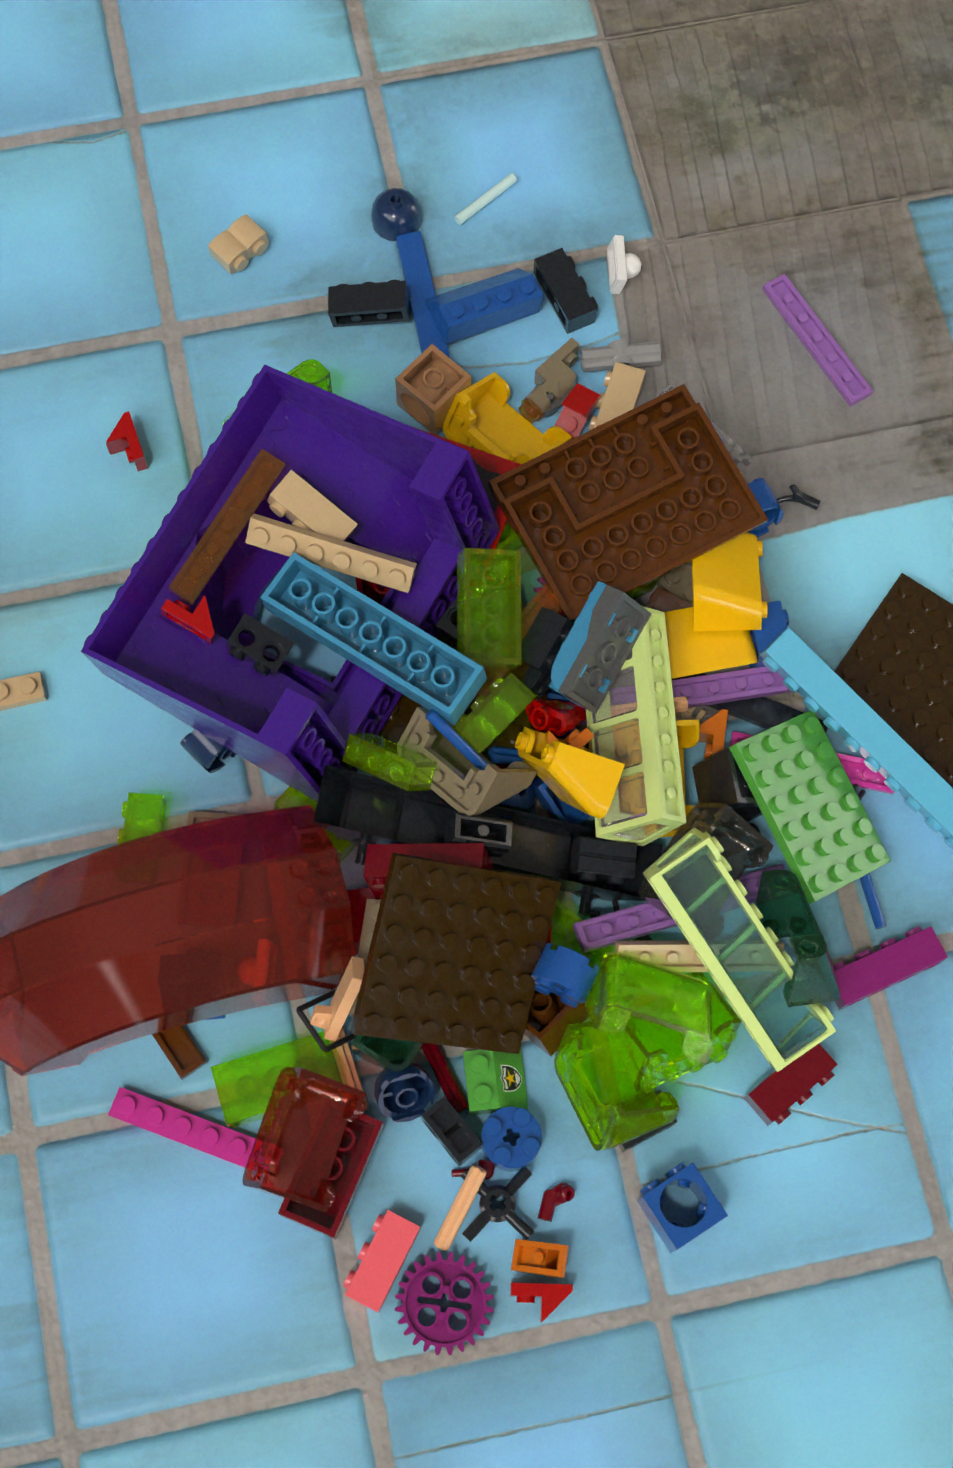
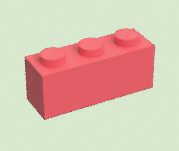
(381, 1260)

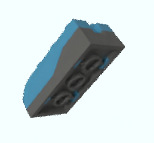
(597, 646)

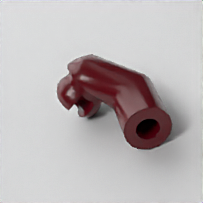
(554, 1197)

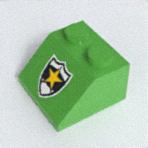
(494, 1081)

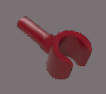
(488, 1166)

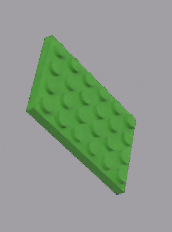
(810, 805)

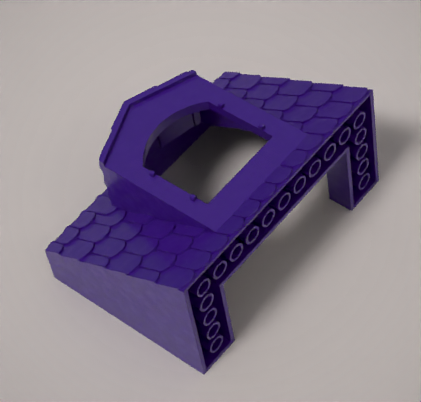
(409, 501)

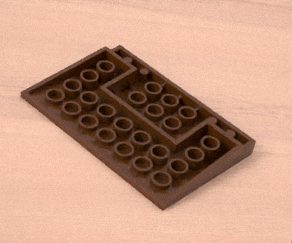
(627, 500)

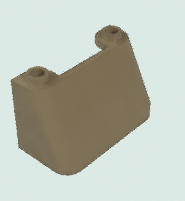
(455, 777)

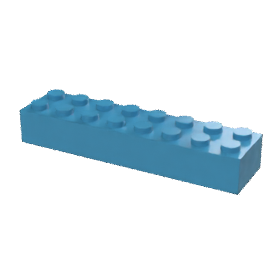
(374, 638)

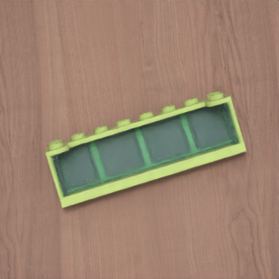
(736, 947)

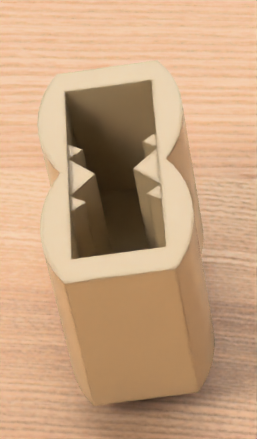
(238, 244)

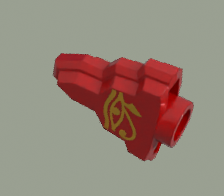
(555, 715)

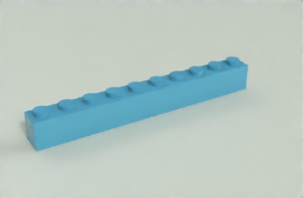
(862, 730)

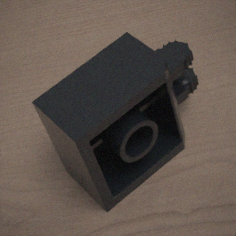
(541, 648)

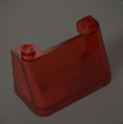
(302, 1137)

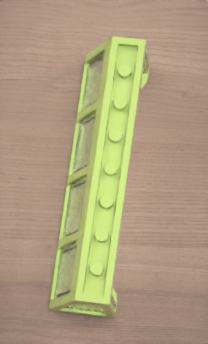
(640, 731)

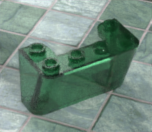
(790, 915)

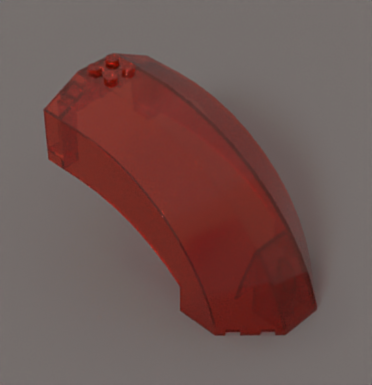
(170, 935)

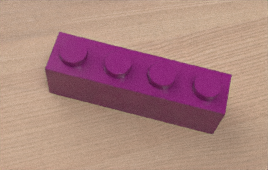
(888, 966)

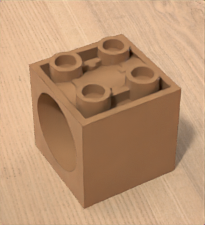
(429, 388)

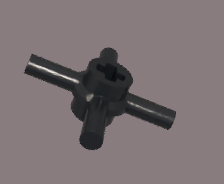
(499, 1216)

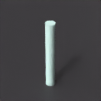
(485, 199)

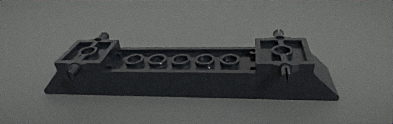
(377, 812)

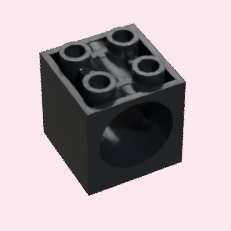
(721, 781)

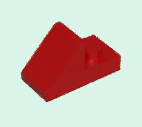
(577, 410)
(126, 439)
(197, 623)
(550, 1295)

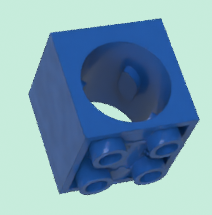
(708, 1211)

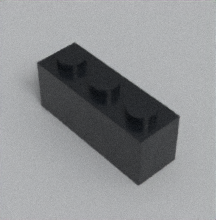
(565, 290)
(369, 303)

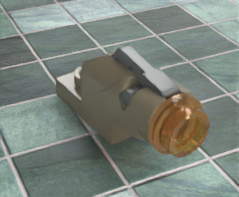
(553, 383)

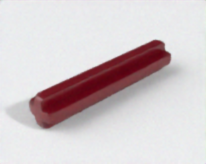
(445, 1076)

